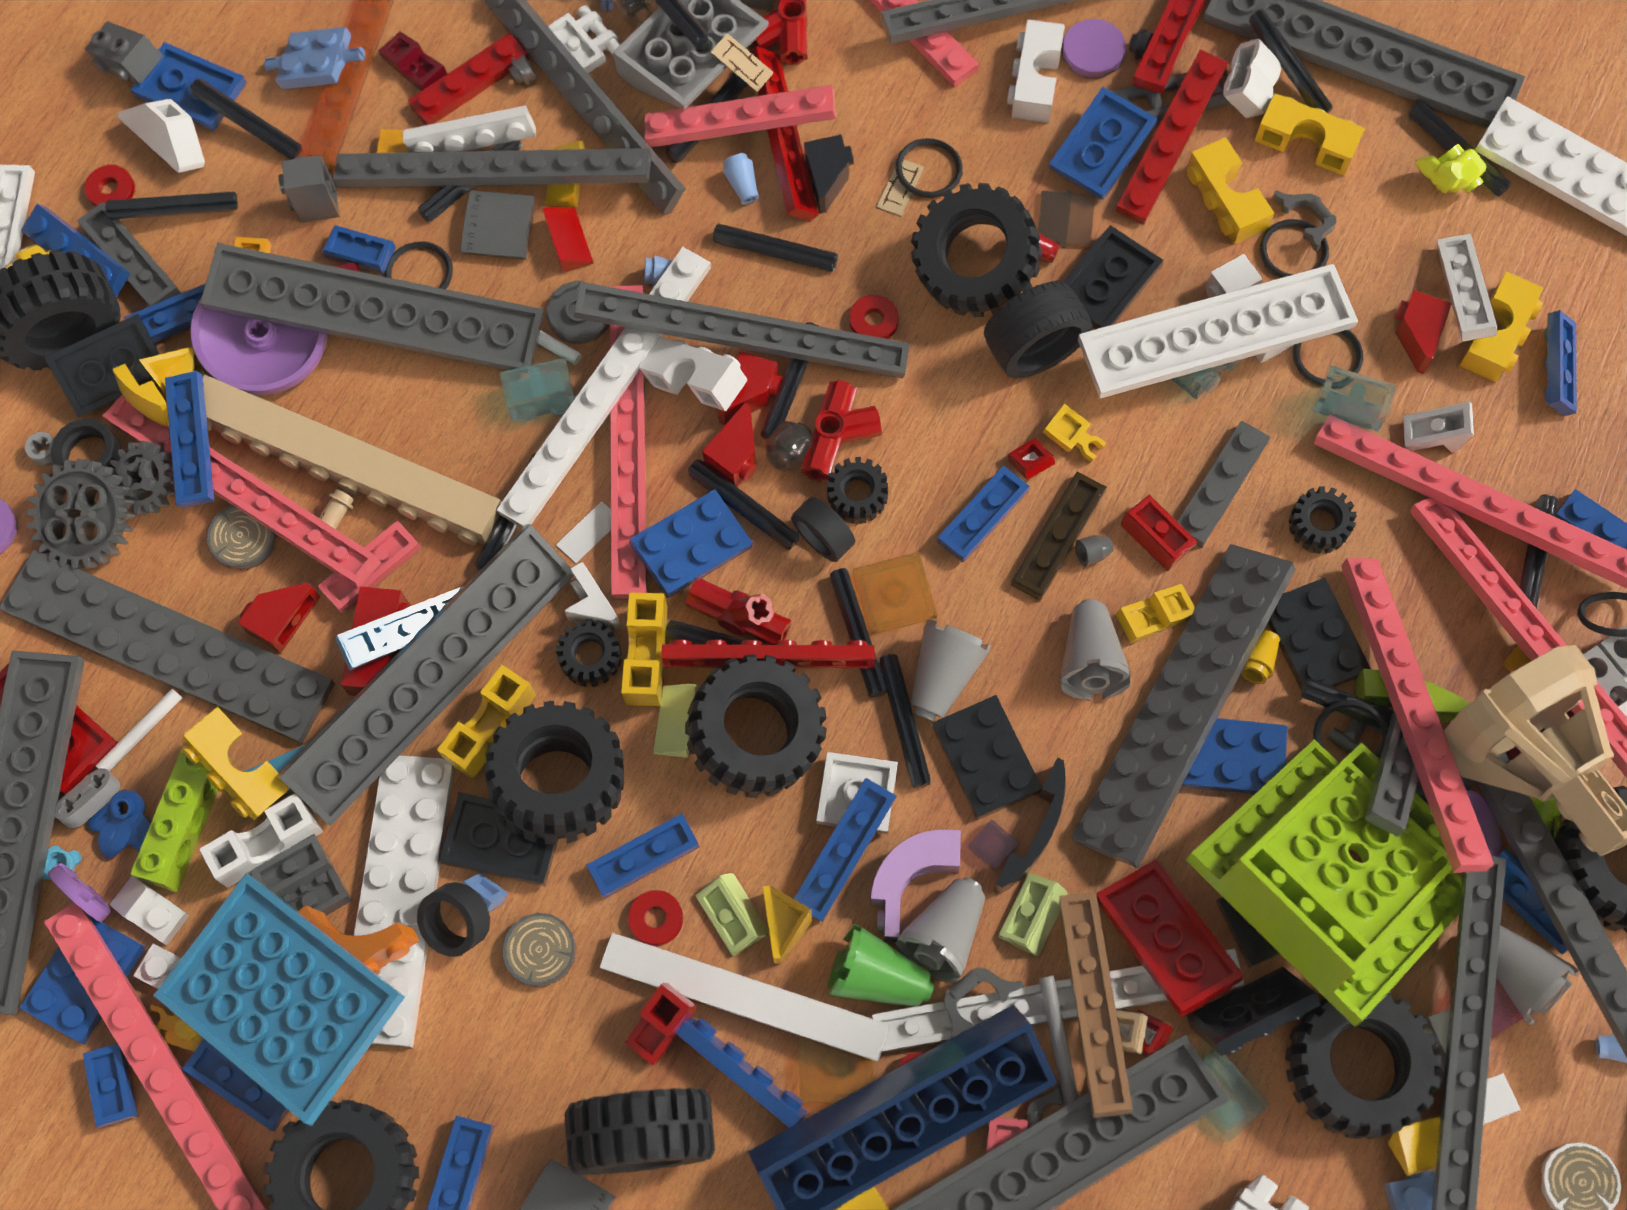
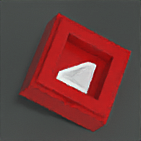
(1031, 459)
(1155, 1036)

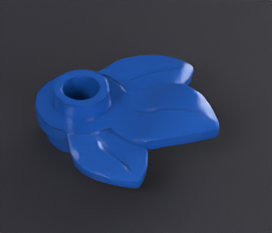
(118, 828)

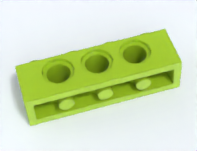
(176, 826)

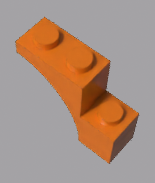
(371, 949)

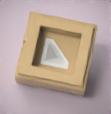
(1132, 1030)

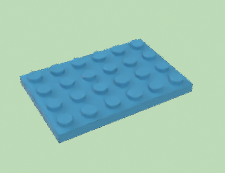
(279, 998)

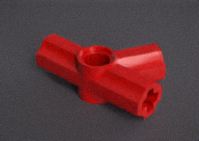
(787, 30)
(849, 427)
(739, 612)

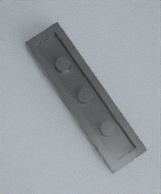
(121, 246)
(1223, 482)
(1393, 783)

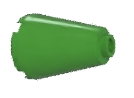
(877, 972)

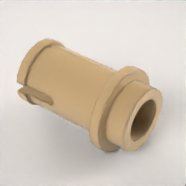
(336, 508)

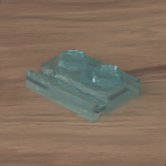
(1244, 1100)

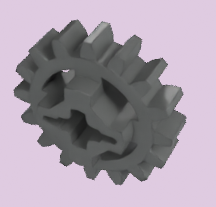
(147, 474)

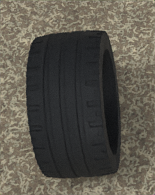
(1037, 329)

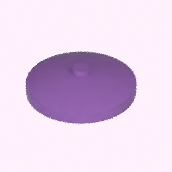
(254, 352)

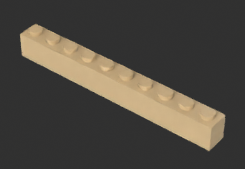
(350, 463)

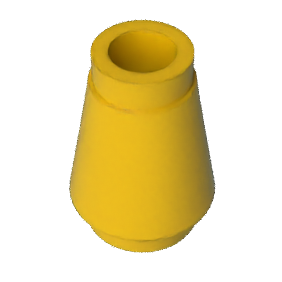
(1262, 659)

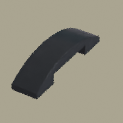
(1018, 867)

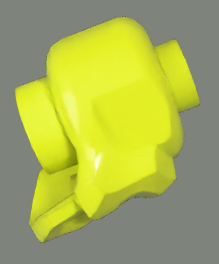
(1453, 170)

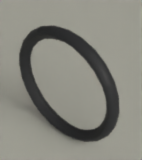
(928, 141)
(1289, 222)
(422, 244)
(1358, 364)
(1596, 628)
(1350, 704)

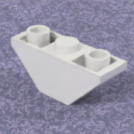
(167, 132)

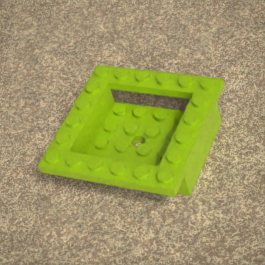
(1333, 918)

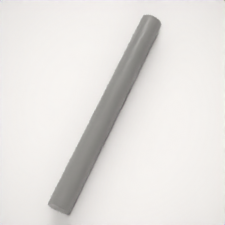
(1059, 1039)

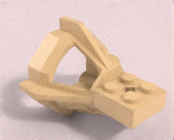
(1554, 763)

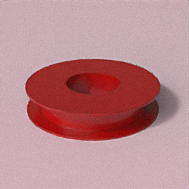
(104, 175)
(876, 304)
(664, 933)

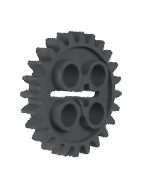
(53, 514)

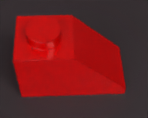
(1421, 327)
(761, 385)
(733, 448)
(278, 614)

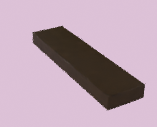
(1058, 536)

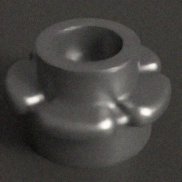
(522, 70)

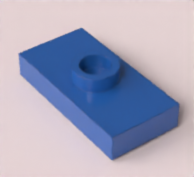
(359, 248)

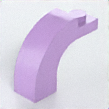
(921, 854)

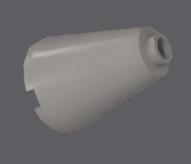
(1093, 654)
(944, 668)
(945, 931)
(1531, 974)

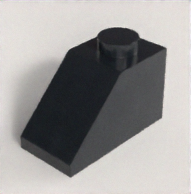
(828, 168)

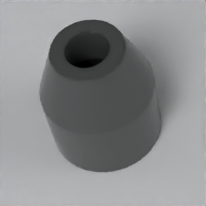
(1093, 549)

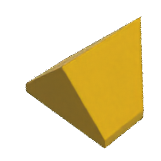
(172, 364)
(786, 922)

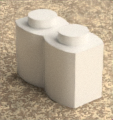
(1252, 78)

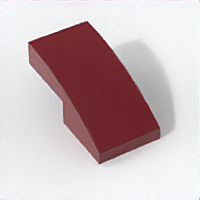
(411, 62)

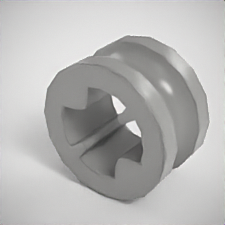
(32, 444)

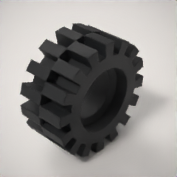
(857, 471)
(1325, 501)
(588, 633)

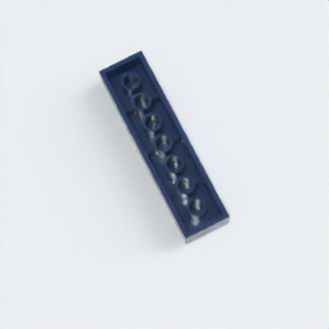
(905, 1115)

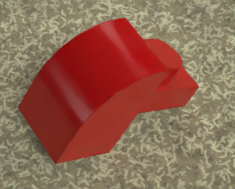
(660, 1022)

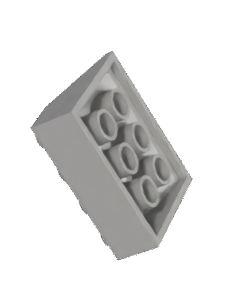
(666, 63)

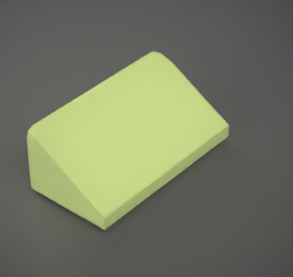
(670, 732)
(732, 913)
(1033, 914)

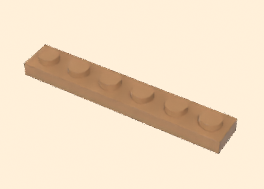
(1095, 1005)

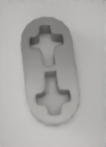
(87, 798)

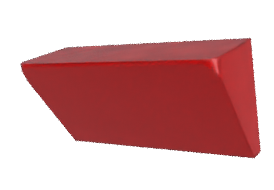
(567, 237)
(1158, 532)

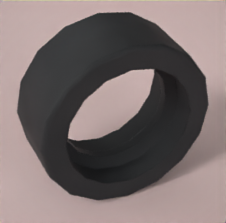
(79, 430)
(823, 529)
(436, 932)

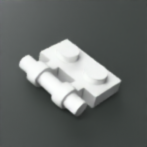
(579, 44)

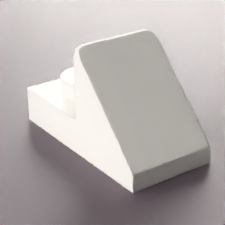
(1441, 426)
(592, 603)
(149, 910)

